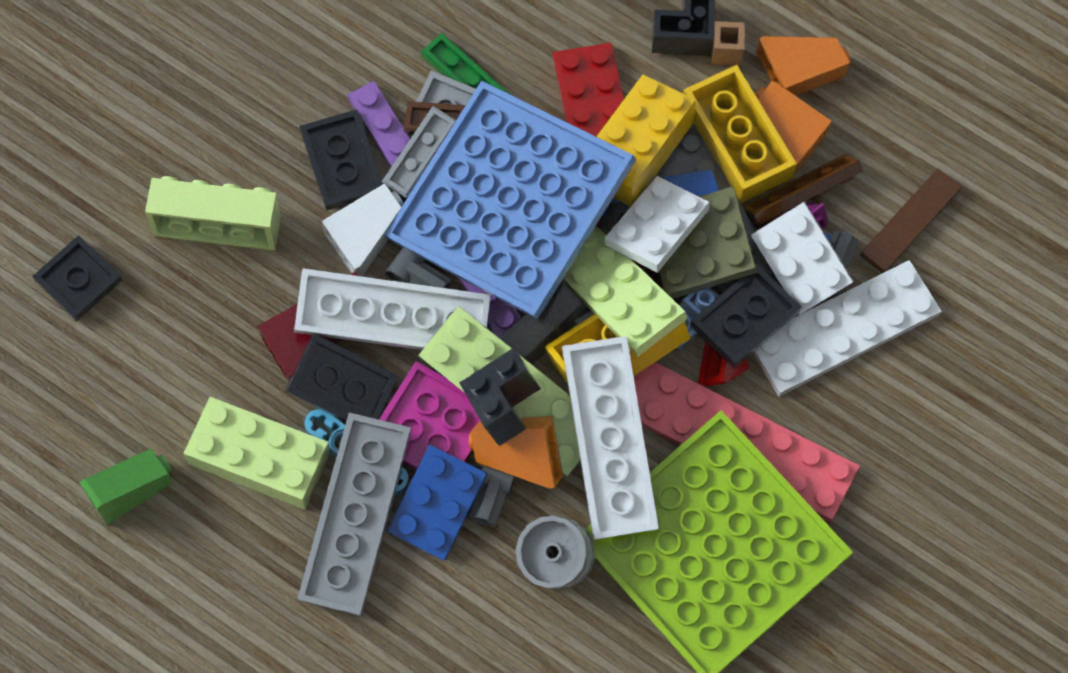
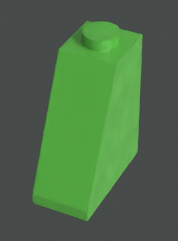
(127, 484)

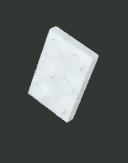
(657, 224)
(802, 257)

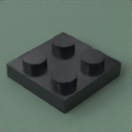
(77, 278)

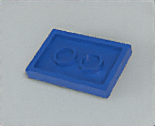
(437, 502)

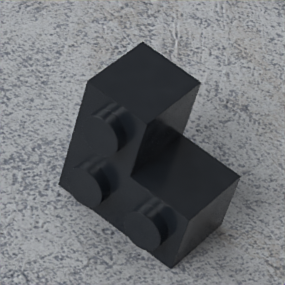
(685, 30)
(497, 390)

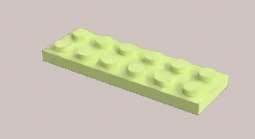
(622, 294)
(467, 346)

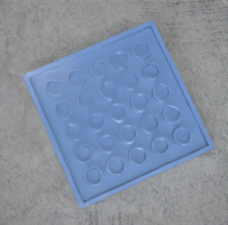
(510, 199)

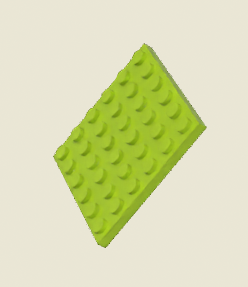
(728, 548)

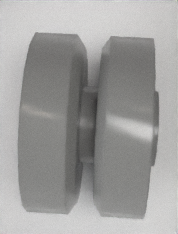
(540, 541)

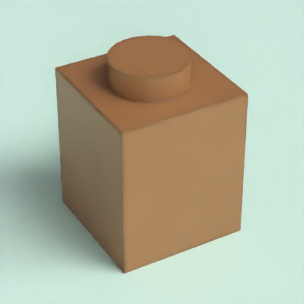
(728, 43)

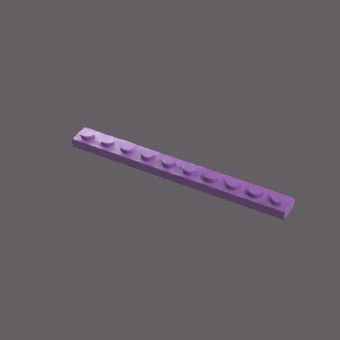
(391, 141)

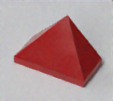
(716, 369)

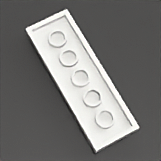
(379, 309)
(846, 327)
(610, 437)

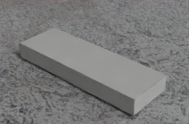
(418, 152)

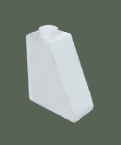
(360, 227)

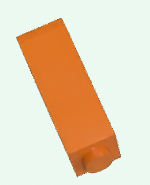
(802, 61)
(795, 121)
(529, 455)

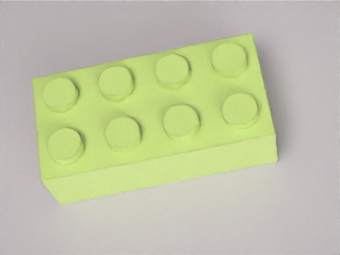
(213, 213)
(257, 453)

